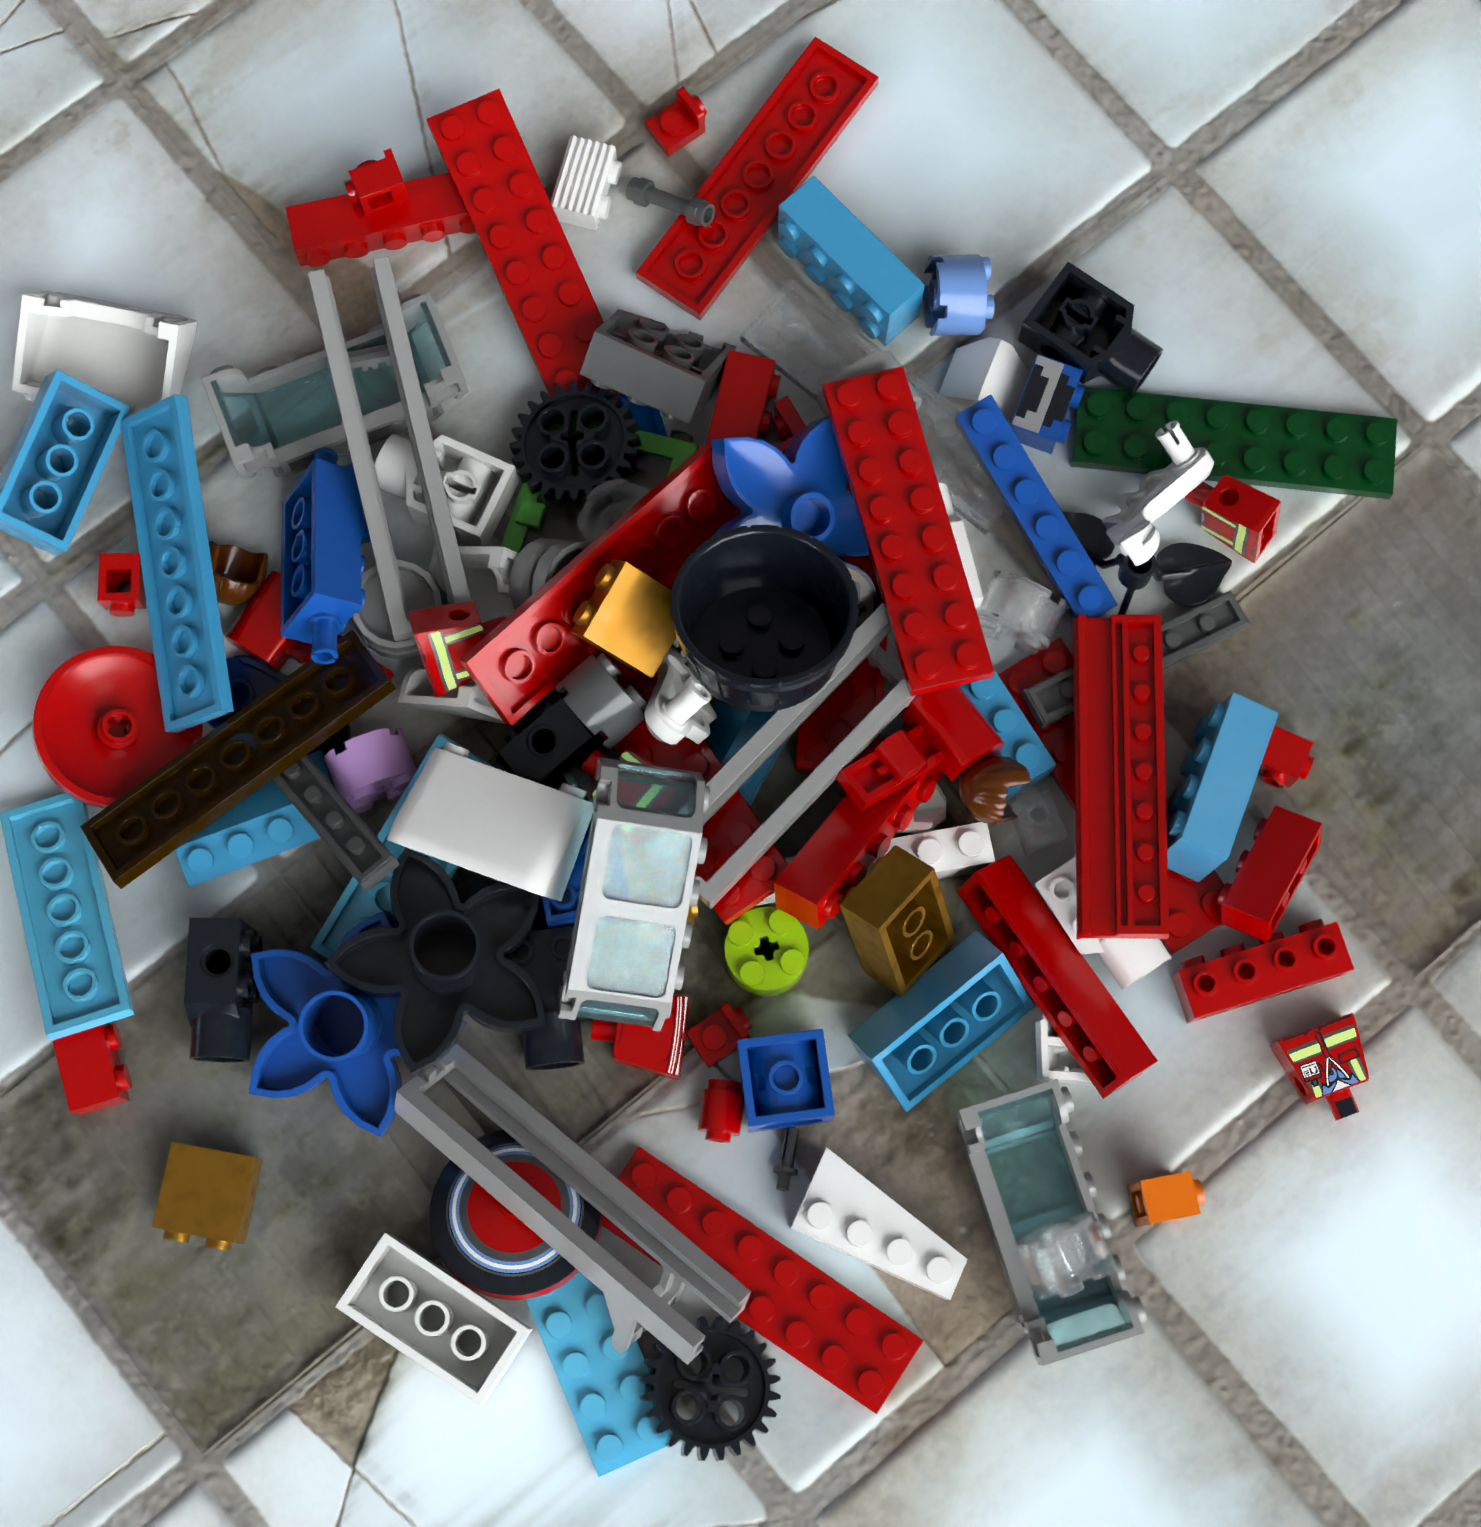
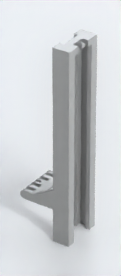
(399, 355)
(779, 728)
(629, 1300)

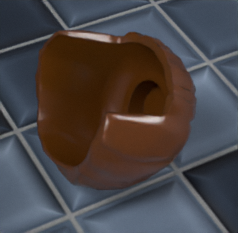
(237, 572)
(985, 788)

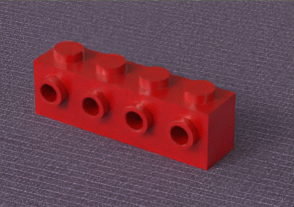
(1261, 971)

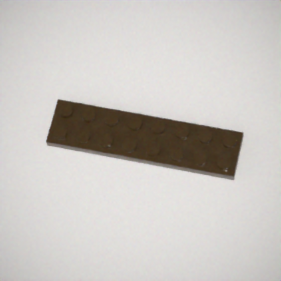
(235, 760)

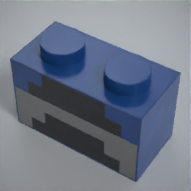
(1045, 403)

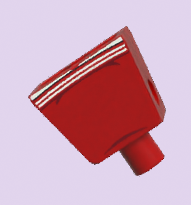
(648, 1049)

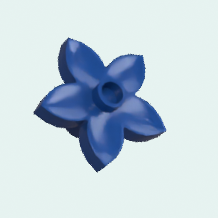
(791, 489)
(328, 1035)

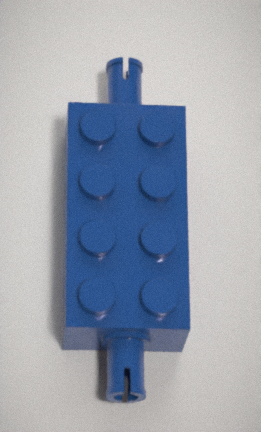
(321, 556)

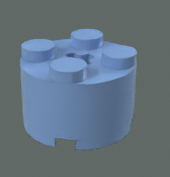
(957, 294)

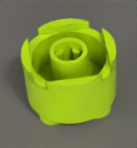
(779, 932)

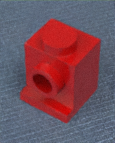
(377, 184)
(114, 573)

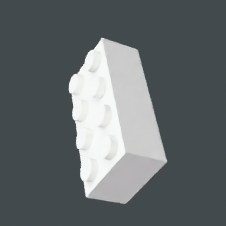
(434, 1318)

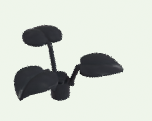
(1188, 570)

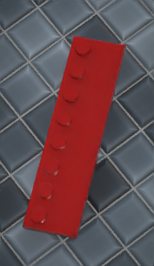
(1120, 778)

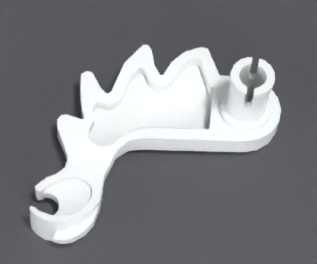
(1157, 494)
(678, 703)

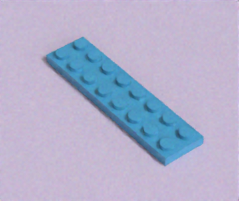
(176, 565)

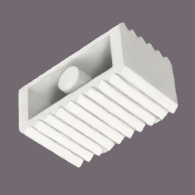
(584, 183)

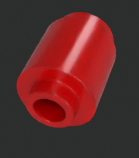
(721, 1110)

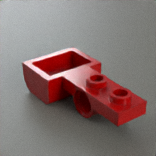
(259, 630)
(943, 733)

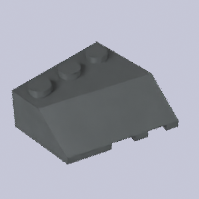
(655, 365)

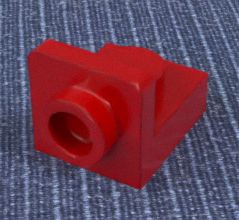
(678, 122)
(786, 422)
(718, 1034)

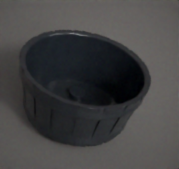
(763, 615)

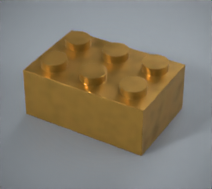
(898, 920)

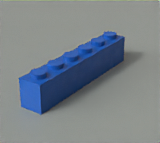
(1034, 509)

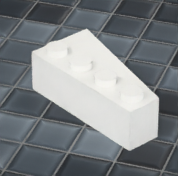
(868, 1225)

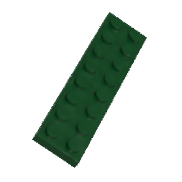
(1245, 441)

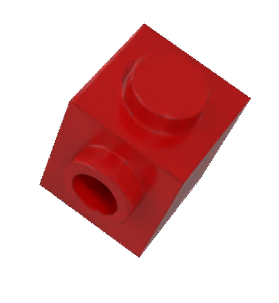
(1285, 759)

